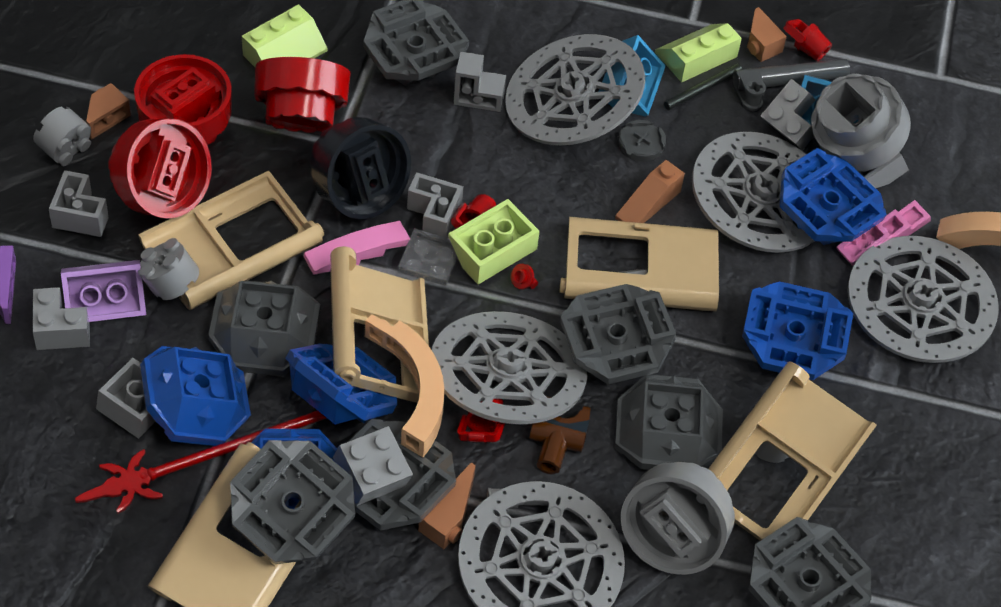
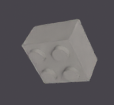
(124, 400)
(374, 464)

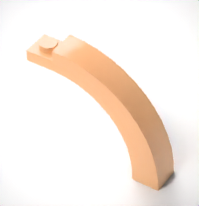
(971, 229)
(417, 356)

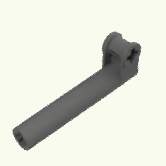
(753, 82)

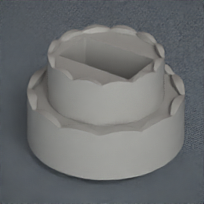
(881, 124)
(678, 518)

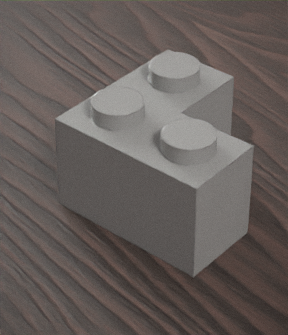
(477, 87)
(786, 114)
(435, 200)
(75, 208)
(58, 326)

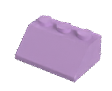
(105, 290)

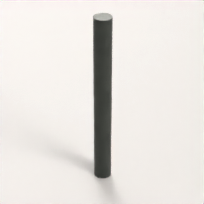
(700, 88)

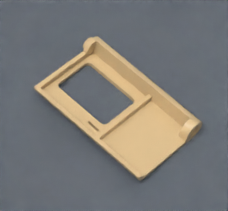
(214, 258)
(680, 262)
(363, 292)
(808, 429)
(212, 569)

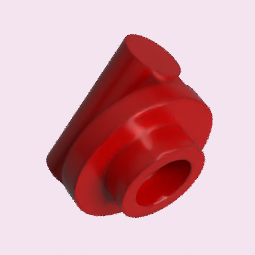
(523, 277)

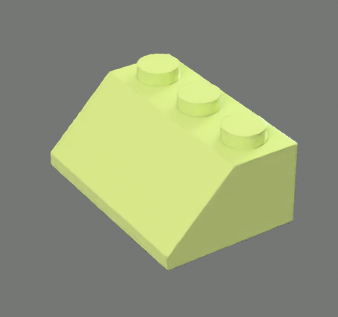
(286, 35)
(700, 50)
(494, 241)

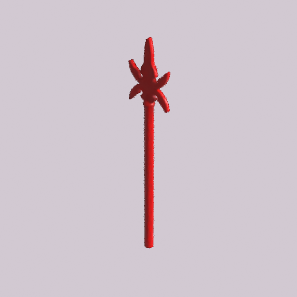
(132, 480)

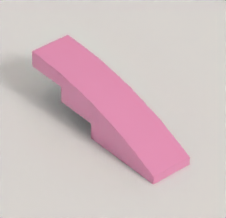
(894, 225)
(366, 244)

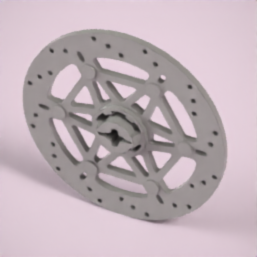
(575, 89)
(758, 190)
(922, 298)
(508, 367)
(540, 546)

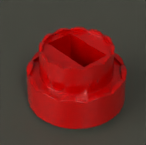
(188, 91)
(301, 92)
(161, 167)

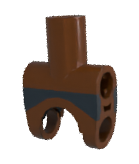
(558, 436)

